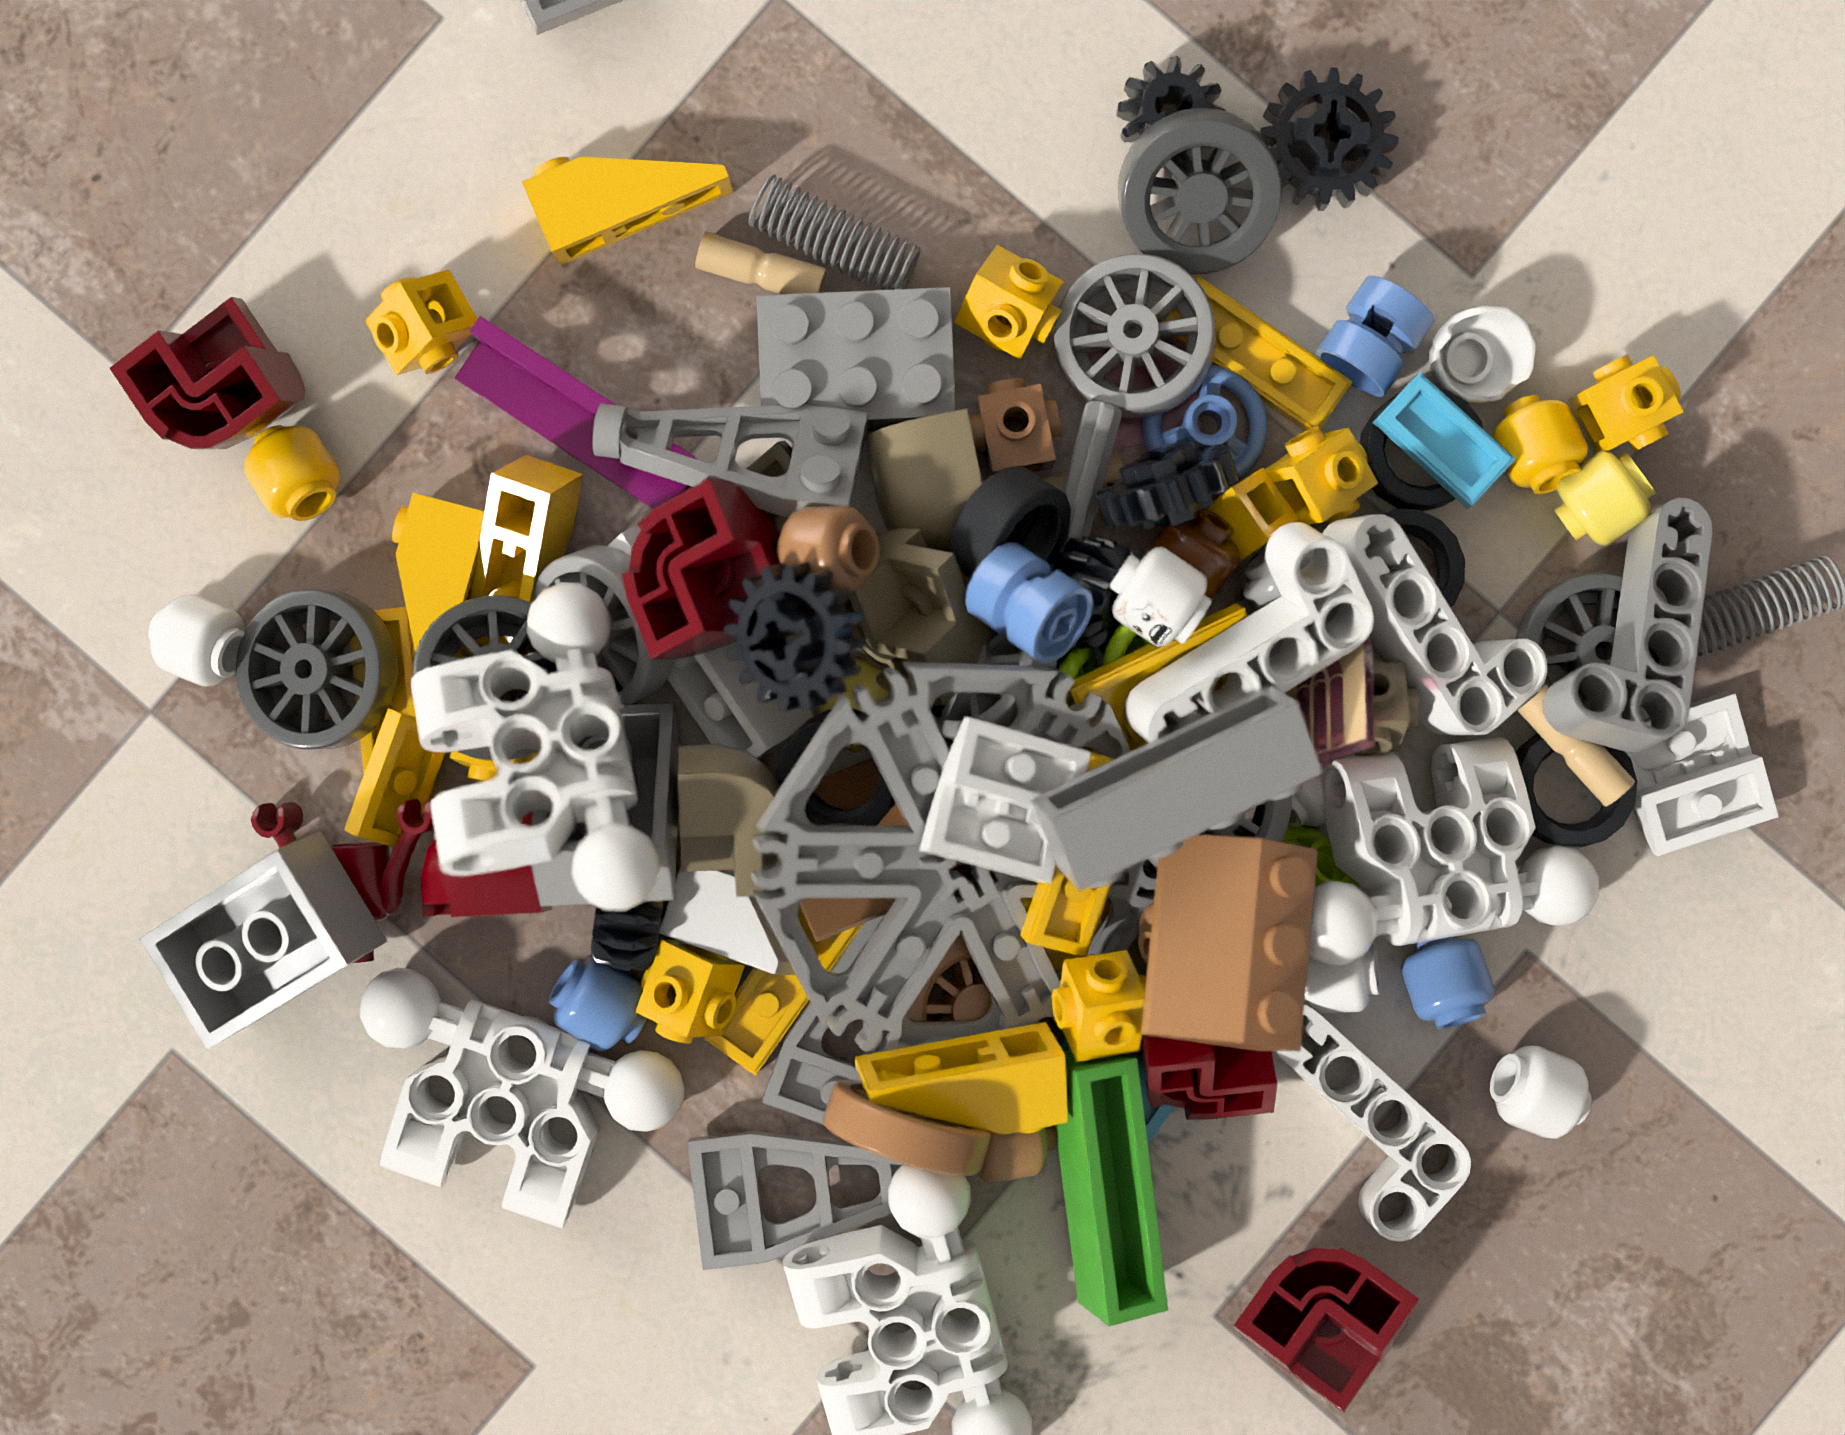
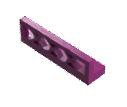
(553, 407)

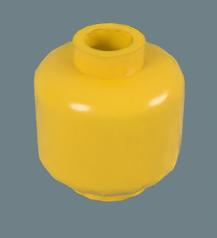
(1542, 441)
(292, 472)

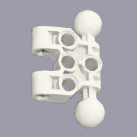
(1473, 787)
(480, 822)
(426, 1135)
(944, 1352)

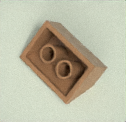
(1231, 943)

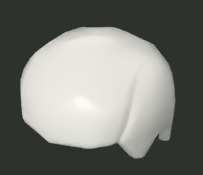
(1483, 353)

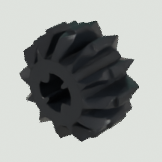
(1157, 89)
(1094, 566)
(627, 937)

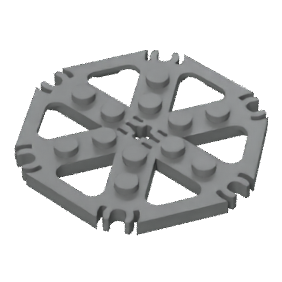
(888, 862)

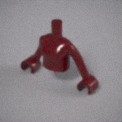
(368, 864)

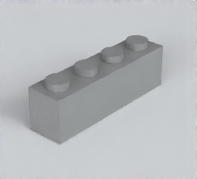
(1177, 788)

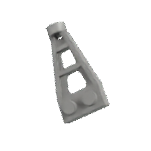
(821, 466)
(803, 1070)
(730, 1199)

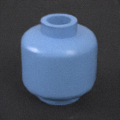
(1448, 981)
(597, 1004)

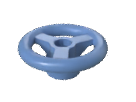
(1221, 410)

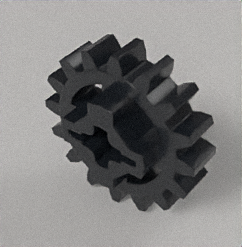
(1353, 138)
(1167, 486)
(812, 665)

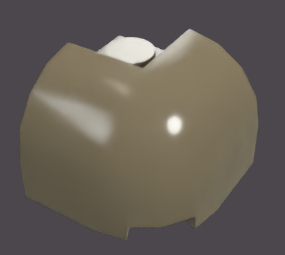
(924, 474)
(915, 609)
(719, 806)

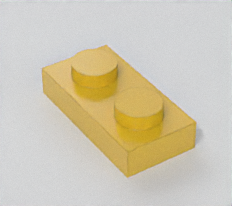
(395, 772)

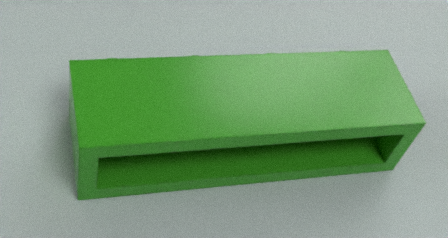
(1110, 1191)

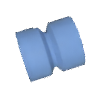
(1366, 354)
(1028, 603)

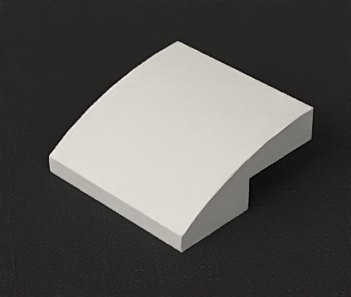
(1701, 779)
(985, 798)

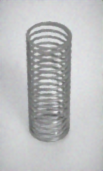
(769, 201)
(1785, 601)

